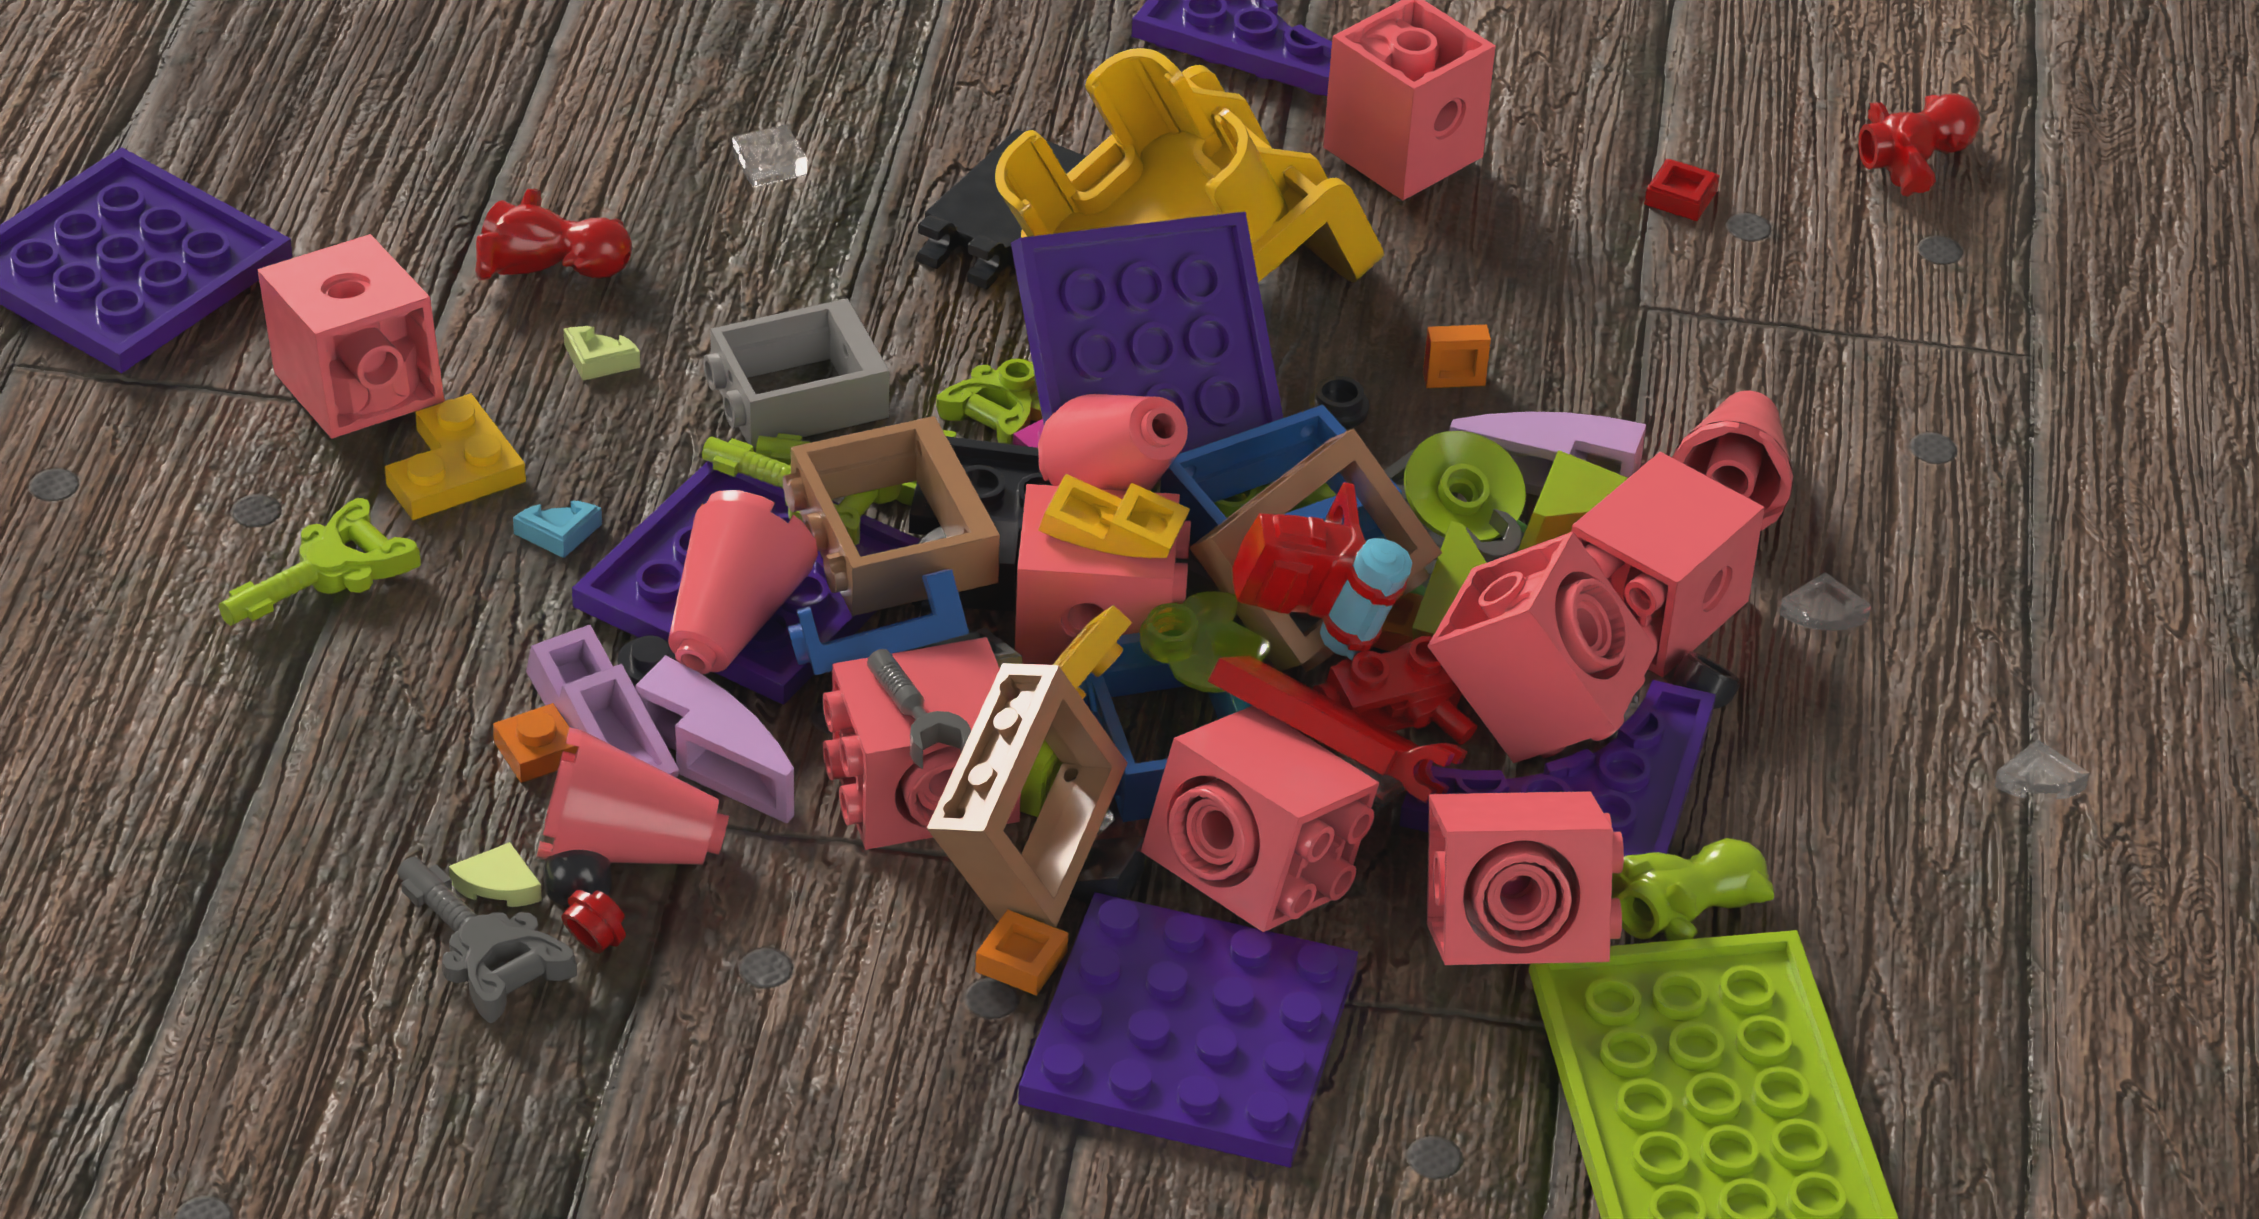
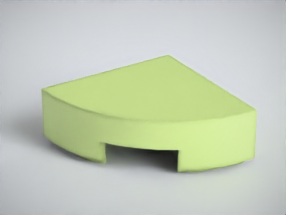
(599, 354)
(498, 876)

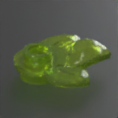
(1197, 635)

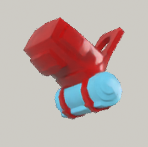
(1323, 572)

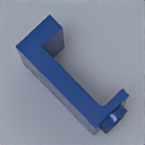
(942, 624)

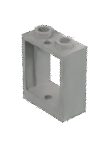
(790, 341)

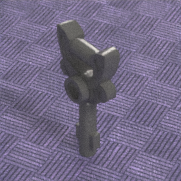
(486, 942)

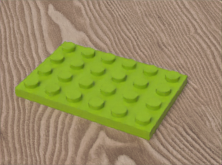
(1709, 1083)

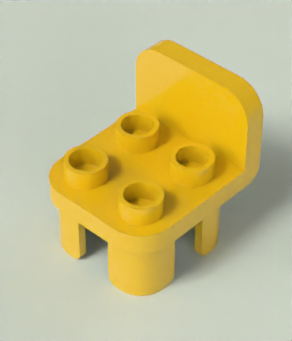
(1181, 154)

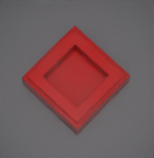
(1682, 189)

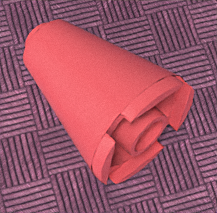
(1112, 440)
(1744, 451)
(735, 577)
(627, 809)

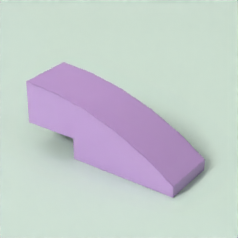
(1537, 436)
(596, 696)
(718, 739)

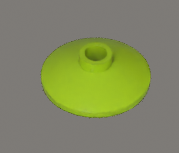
(1468, 466)

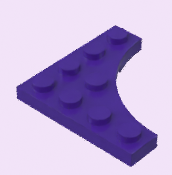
(1240, 36)
(1634, 778)

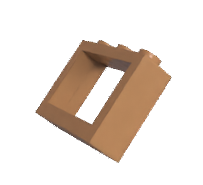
(881, 460)
(1375, 491)
(992, 777)

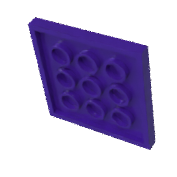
(129, 258)
(1152, 315)
(642, 578)
(1189, 1029)

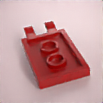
(1336, 724)

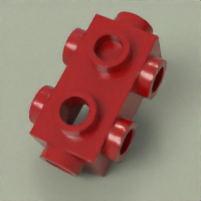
(1400, 690)

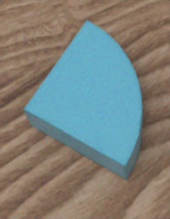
(558, 528)

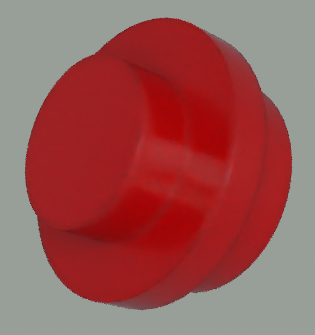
(594, 920)

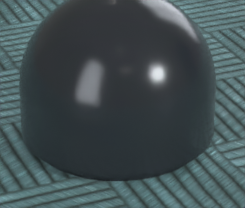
(1707, 676)
(576, 871)

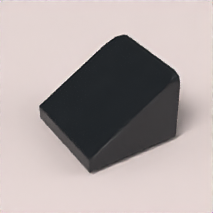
(1110, 868)

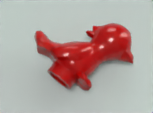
(1908, 139)
(535, 238)

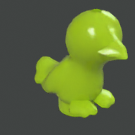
(1669, 892)

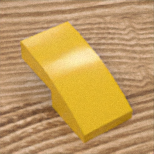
(1131, 526)

